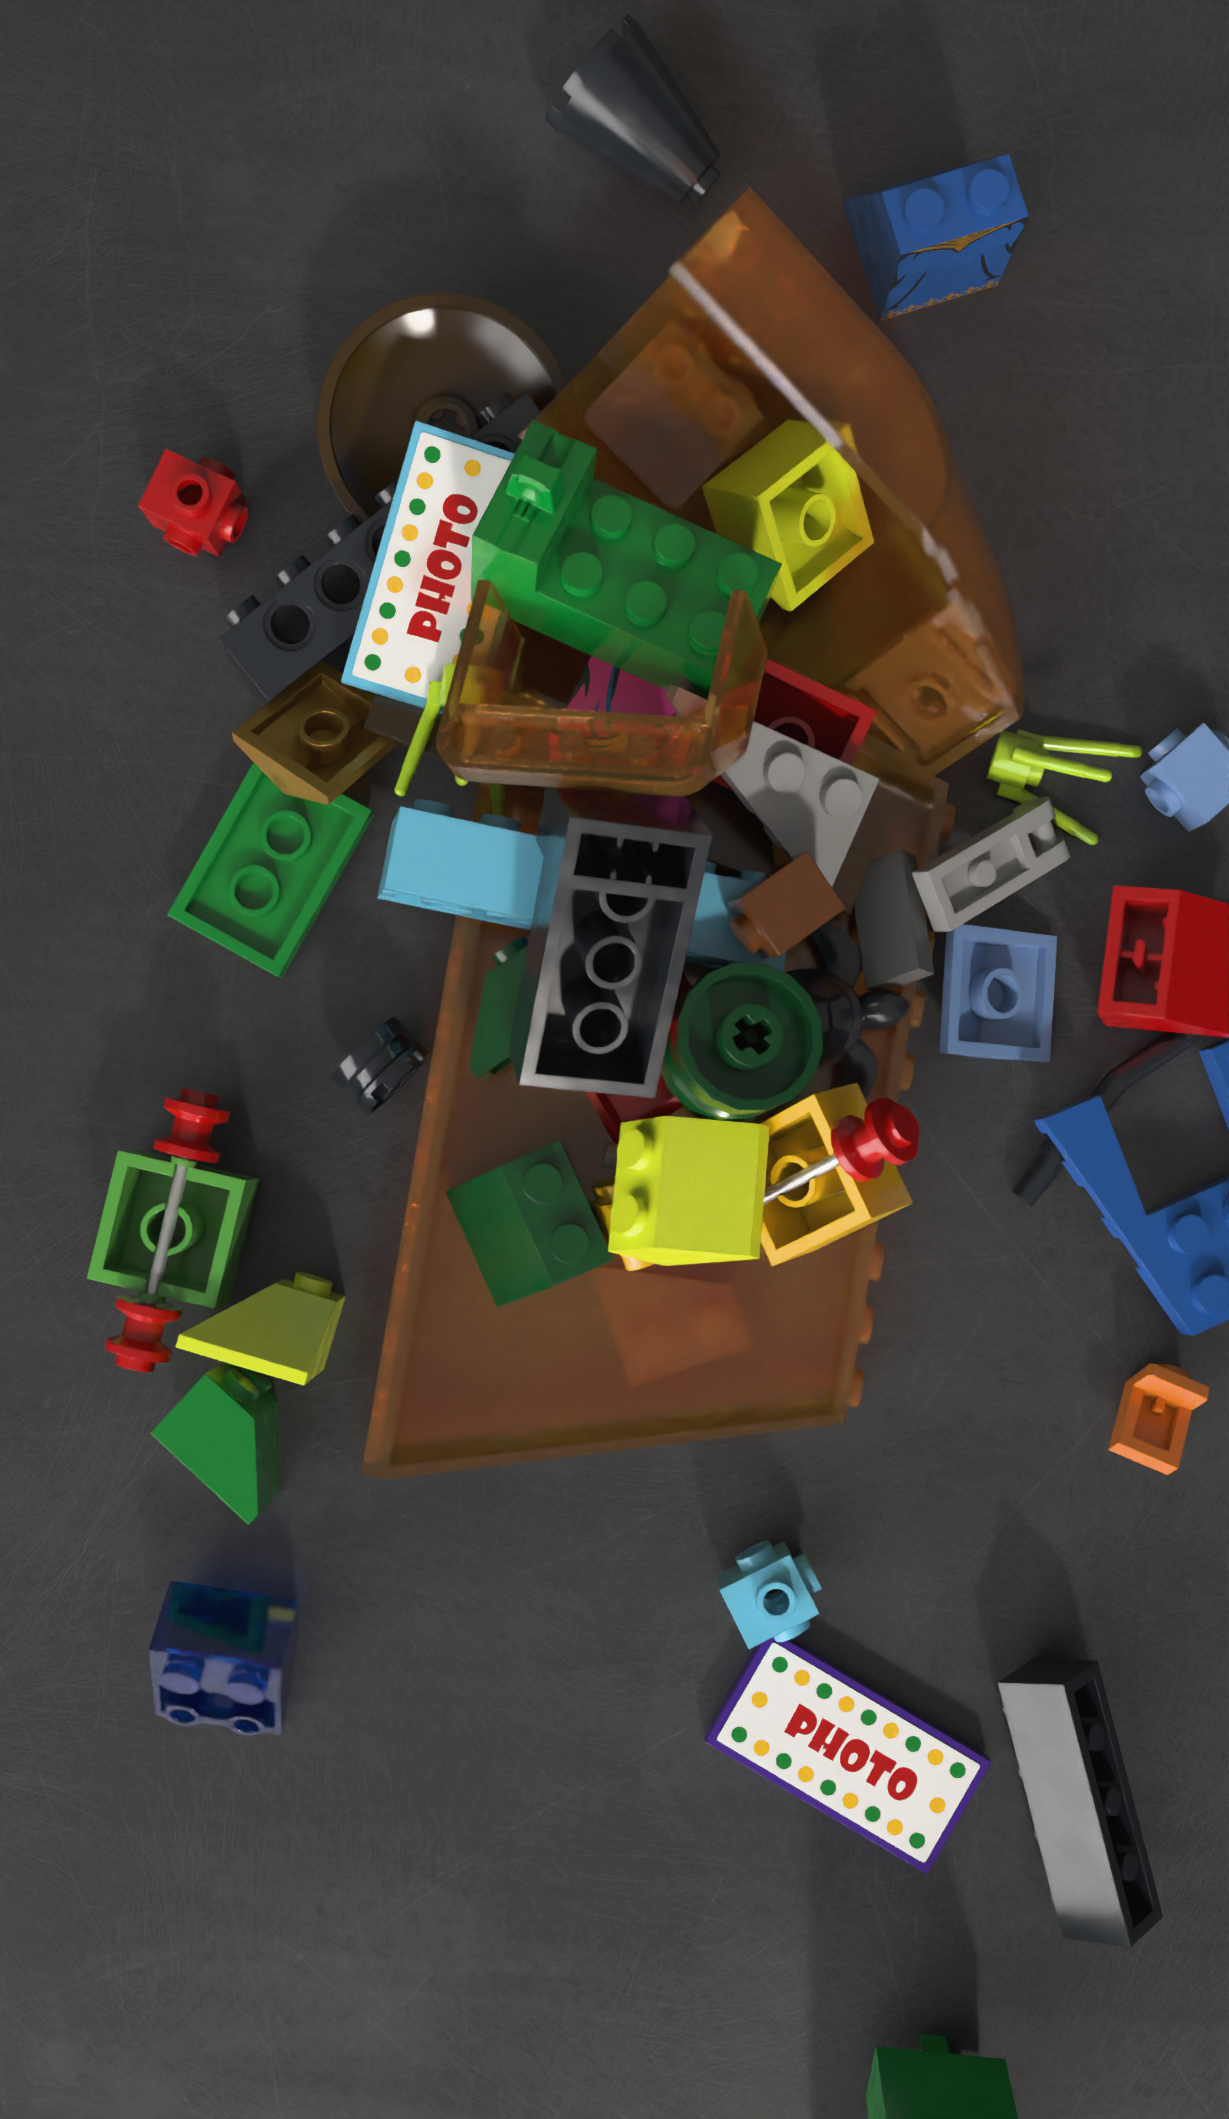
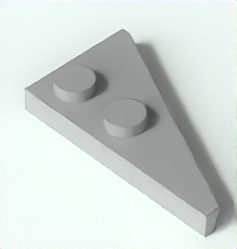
(795, 791)

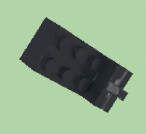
(607, 939)

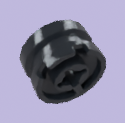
(380, 1065)

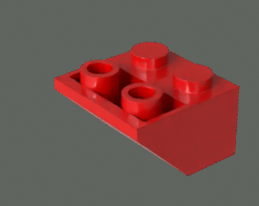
(1166, 962)

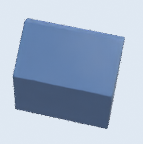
(998, 994)

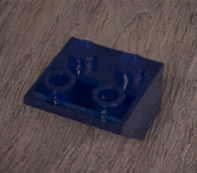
(223, 1658)

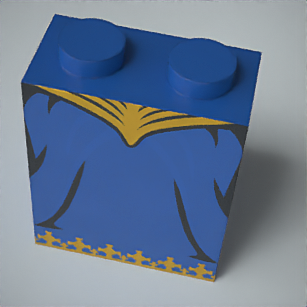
(937, 233)

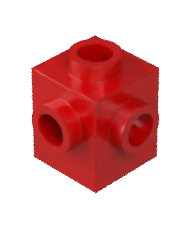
(195, 504)

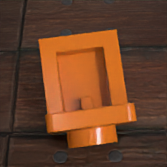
(1156, 1416)

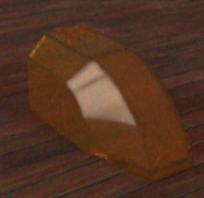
(922, 611)

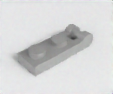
(990, 865)

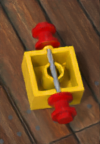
(833, 1169)

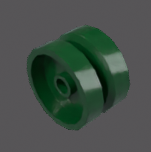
(777, 1035)

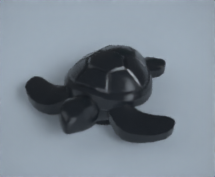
(844, 1011)

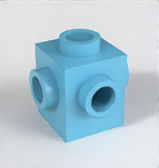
(774, 1614)

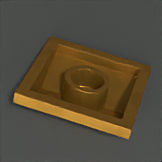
(313, 736)

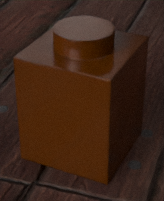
(783, 907)

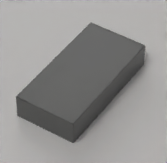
(892, 924)

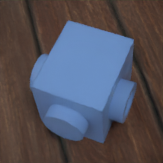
(1189, 775)

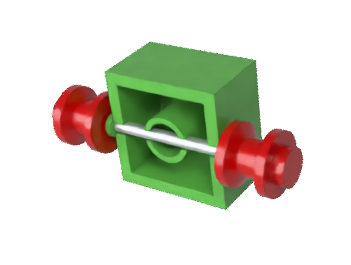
(171, 1230)

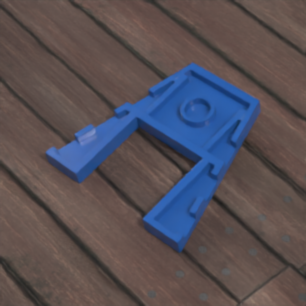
(1176, 1244)

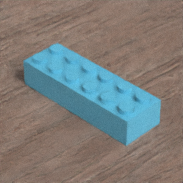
(495, 872)

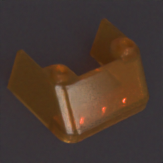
(519, 741)

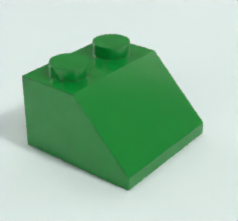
(228, 1437)

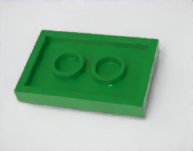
(269, 871)

